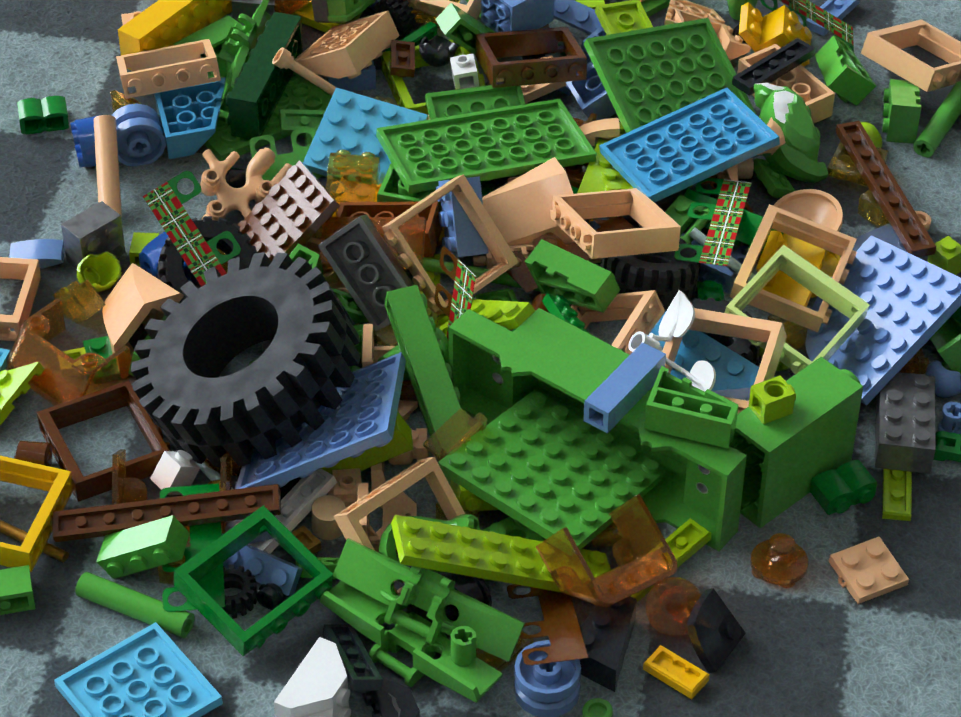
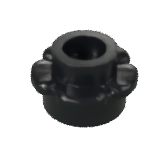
(270, 595)

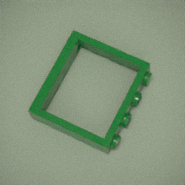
(227, 545)

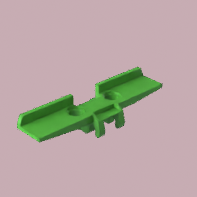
(238, 44)
(430, 591)
(368, 614)

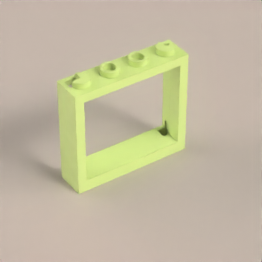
(817, 283)

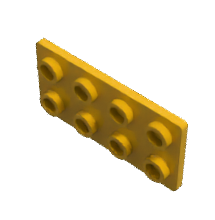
(781, 283)

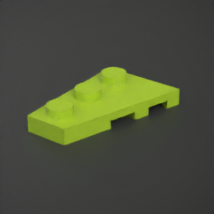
(13, 384)

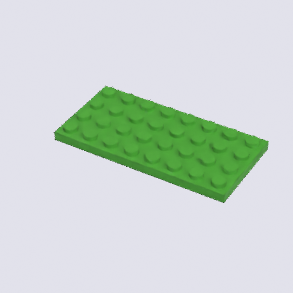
(484, 144)

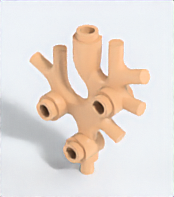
(230, 198)

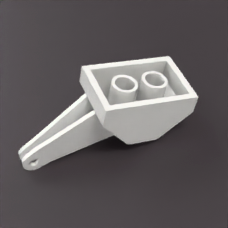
(317, 686)

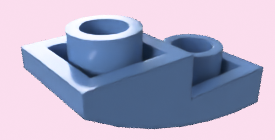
(47, 251)

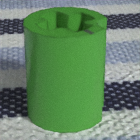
(463, 645)

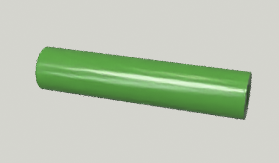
(940, 123)
(133, 604)

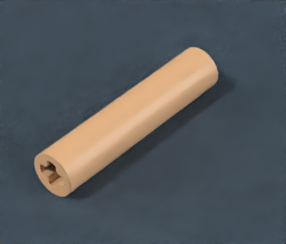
(107, 161)

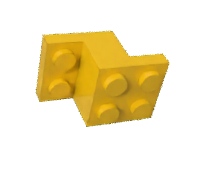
(774, 28)

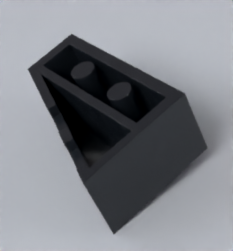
(606, 639)

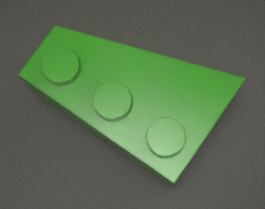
(844, 71)
(901, 111)
(572, 277)
(689, 412)

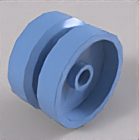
(138, 135)
(547, 687)

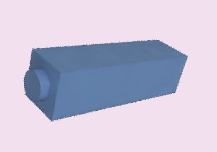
(623, 387)

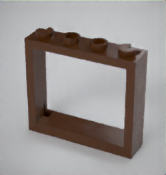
(532, 71)
(90, 406)

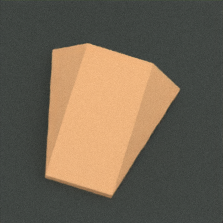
(684, 11)
(525, 203)
(131, 303)

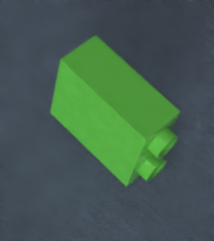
(798, 446)

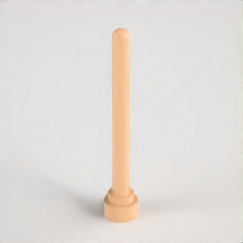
(284, 60)

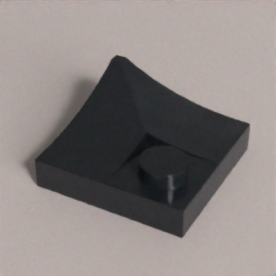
(713, 630)

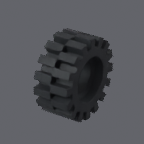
(400, 14)
(246, 598)

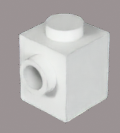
(464, 71)
(175, 470)

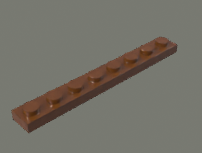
(885, 189)
(187, 509)

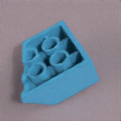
(189, 116)

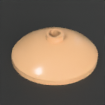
(814, 206)

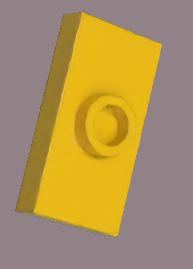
(676, 672)

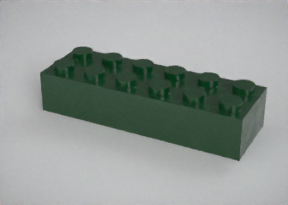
(262, 82)

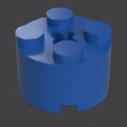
(84, 141)

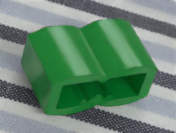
(43, 114)
(843, 487)

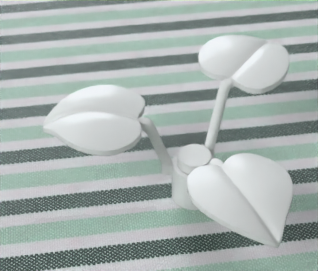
(676, 323)

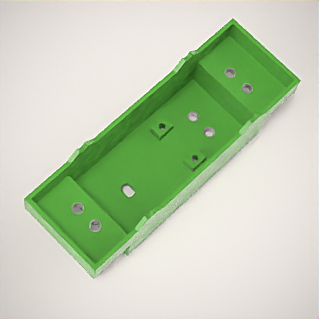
(567, 365)

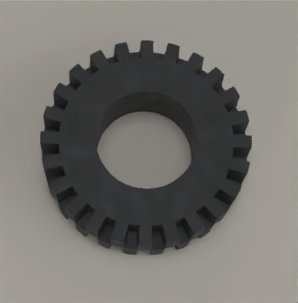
(273, 394)

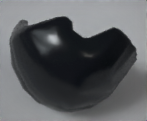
(437, 51)

